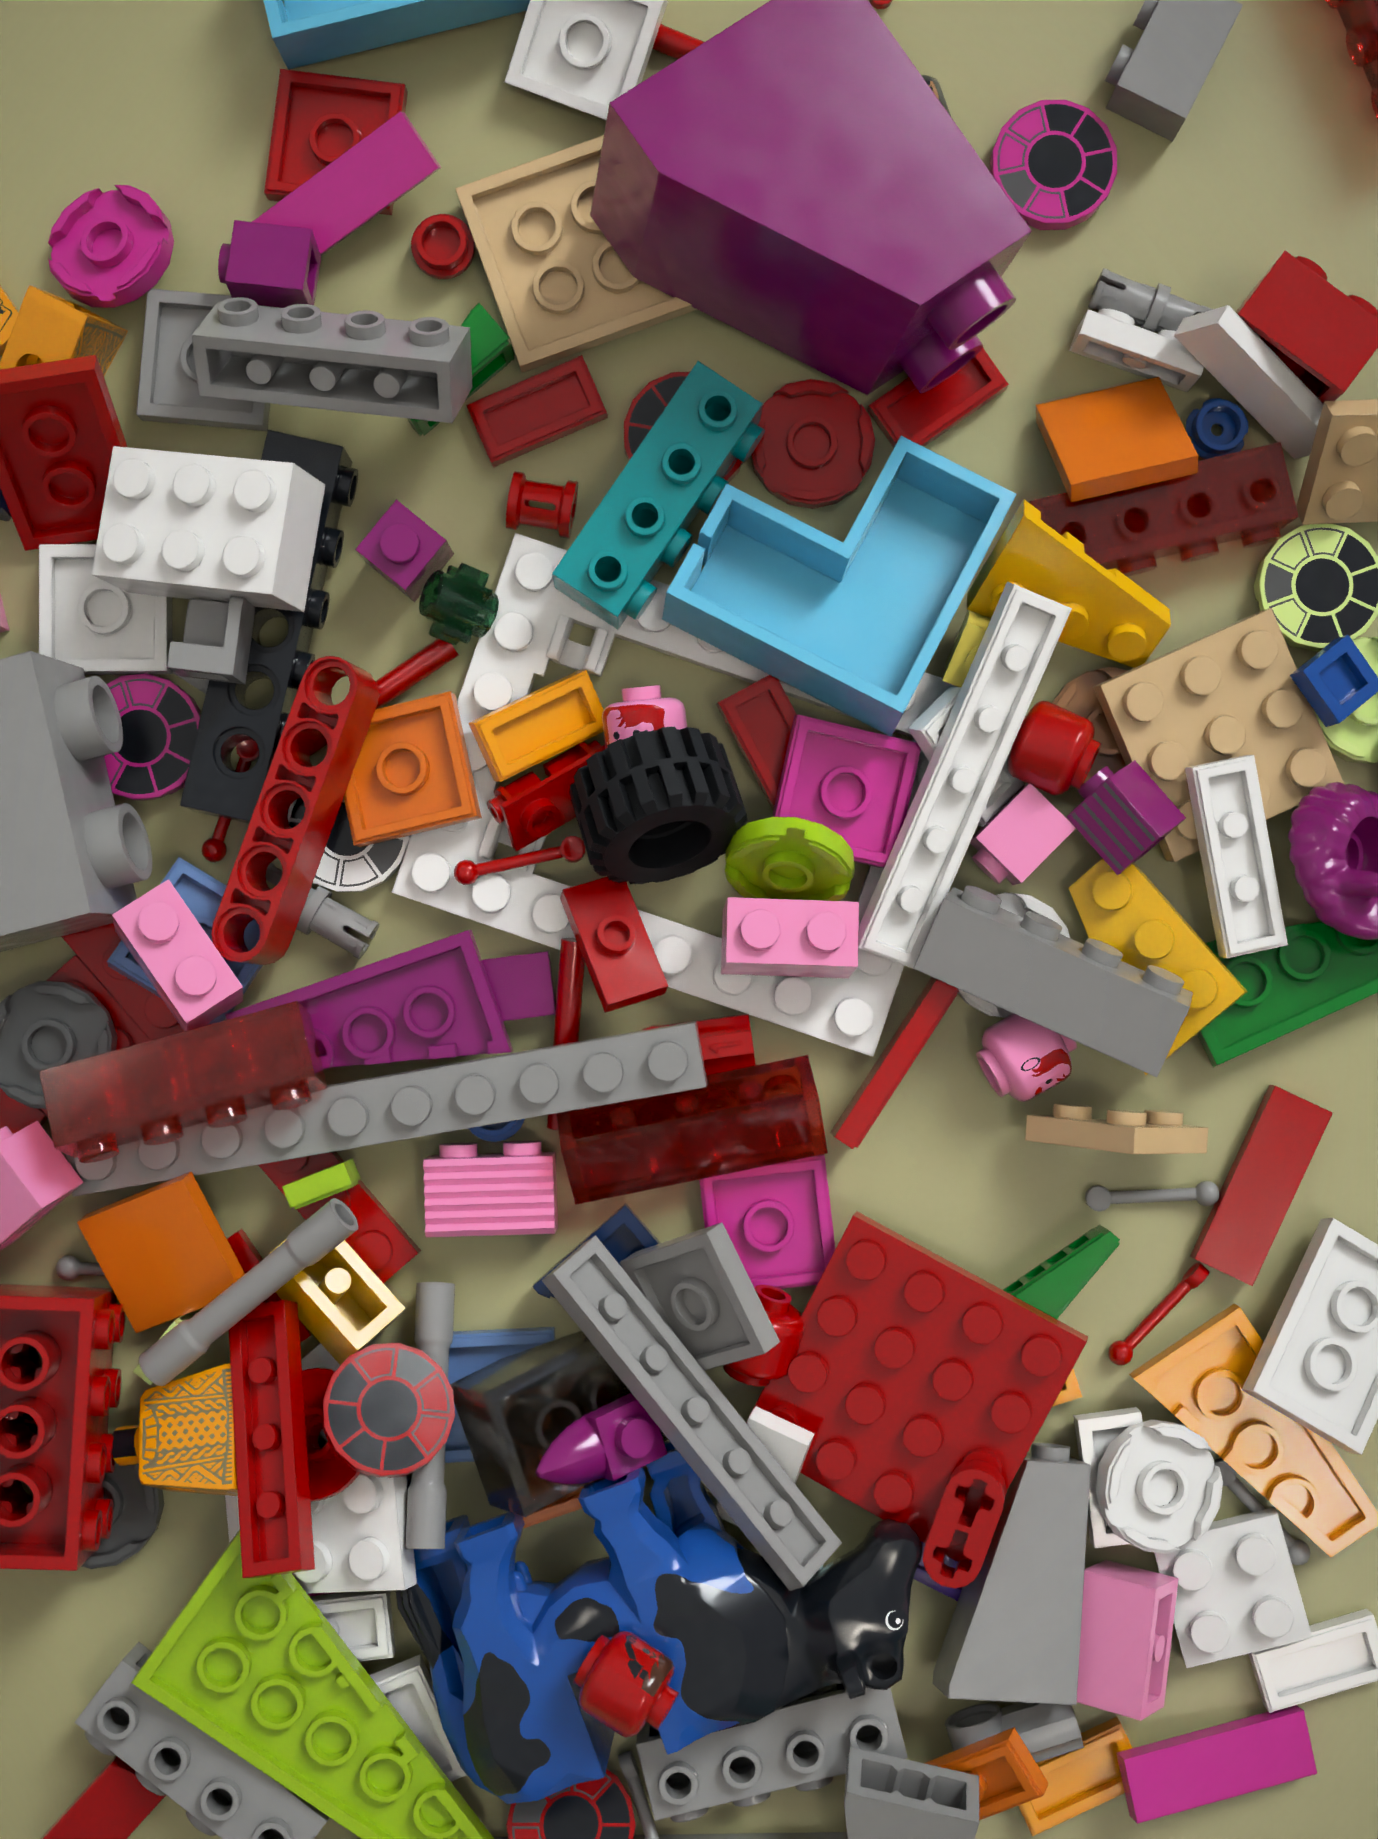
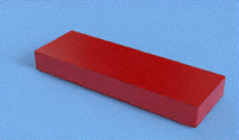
(894, 1062)
(1261, 1184)

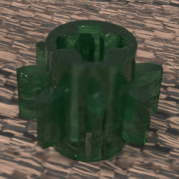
(458, 604)

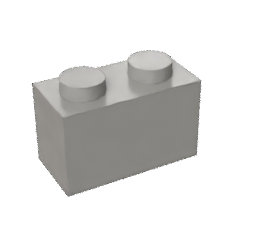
(1170, 62)

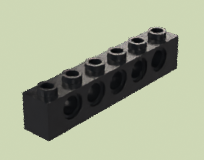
(225, 719)

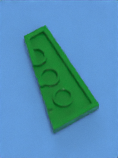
(1291, 987)

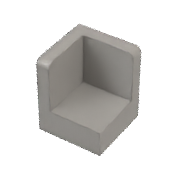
(214, 641)

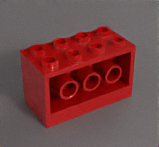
(71, 1409)

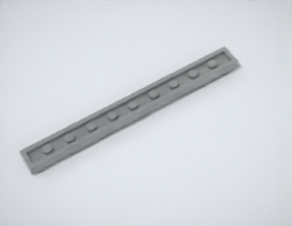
(421, 1105)

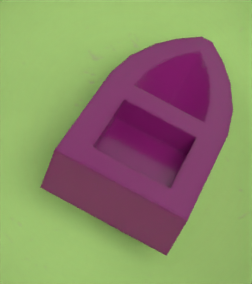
(603, 1445)

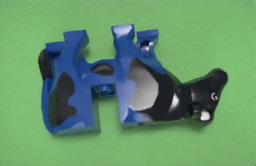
(736, 1634)

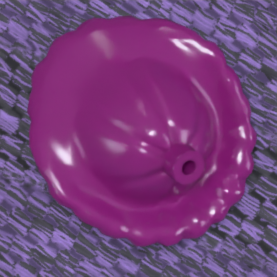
(1338, 856)

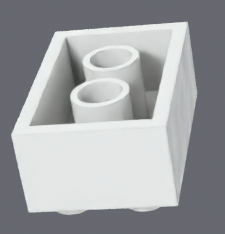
(208, 527)

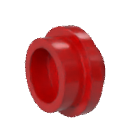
(443, 246)

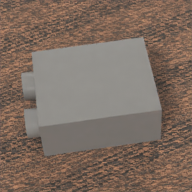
(62, 839)

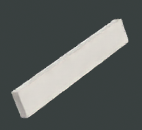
(961, 774)

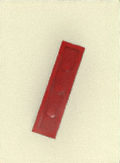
(271, 1442)

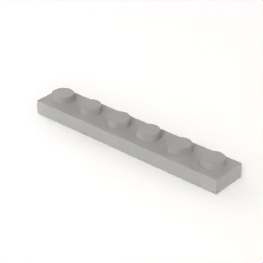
(693, 1413)

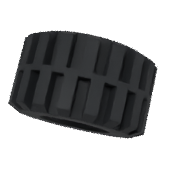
(657, 805)

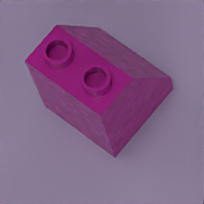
(811, 196)

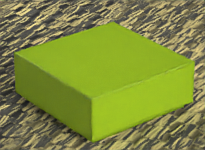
(321, 1184)

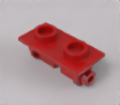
(536, 806)

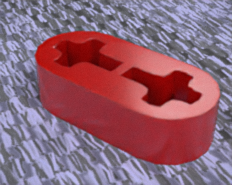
(950, 1518)

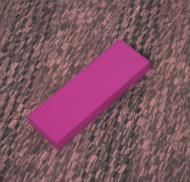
(357, 184)
(1216, 1763)

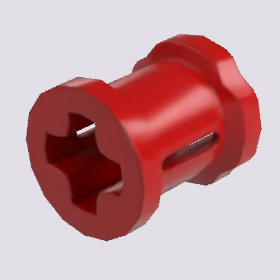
(525, 490)

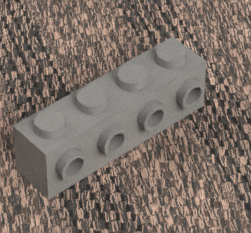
(333, 360)
(1054, 979)
(790, 1747)
(179, 1760)

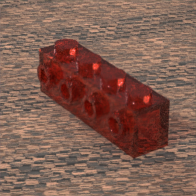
(1228, 499)
(183, 1082)
(629, 1151)

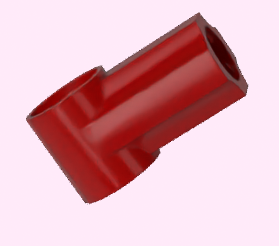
(724, 1043)

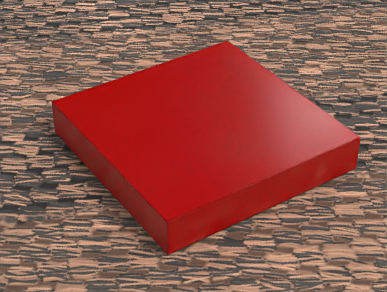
(321, 120)

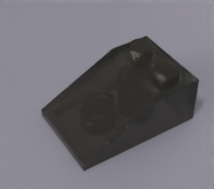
(519, 1409)

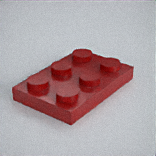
(56, 449)

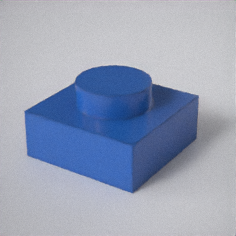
(1336, 680)

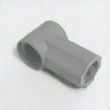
(1044, 1728)

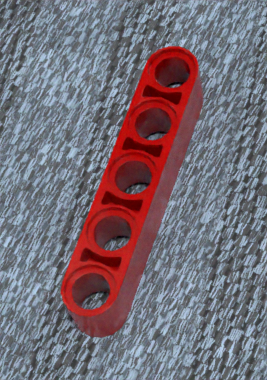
(269, 831)

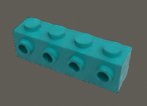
(658, 497)

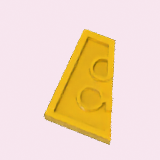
(1108, 609)
(1149, 931)

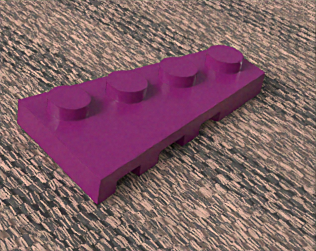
(404, 1007)

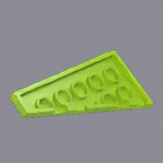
(291, 1698)

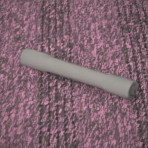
(301, 1249)
(427, 1489)

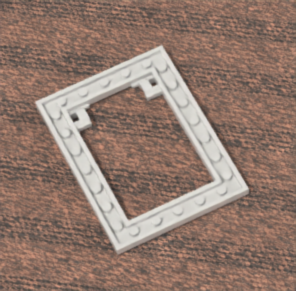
(527, 633)

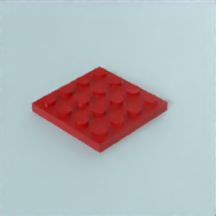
(914, 1374)

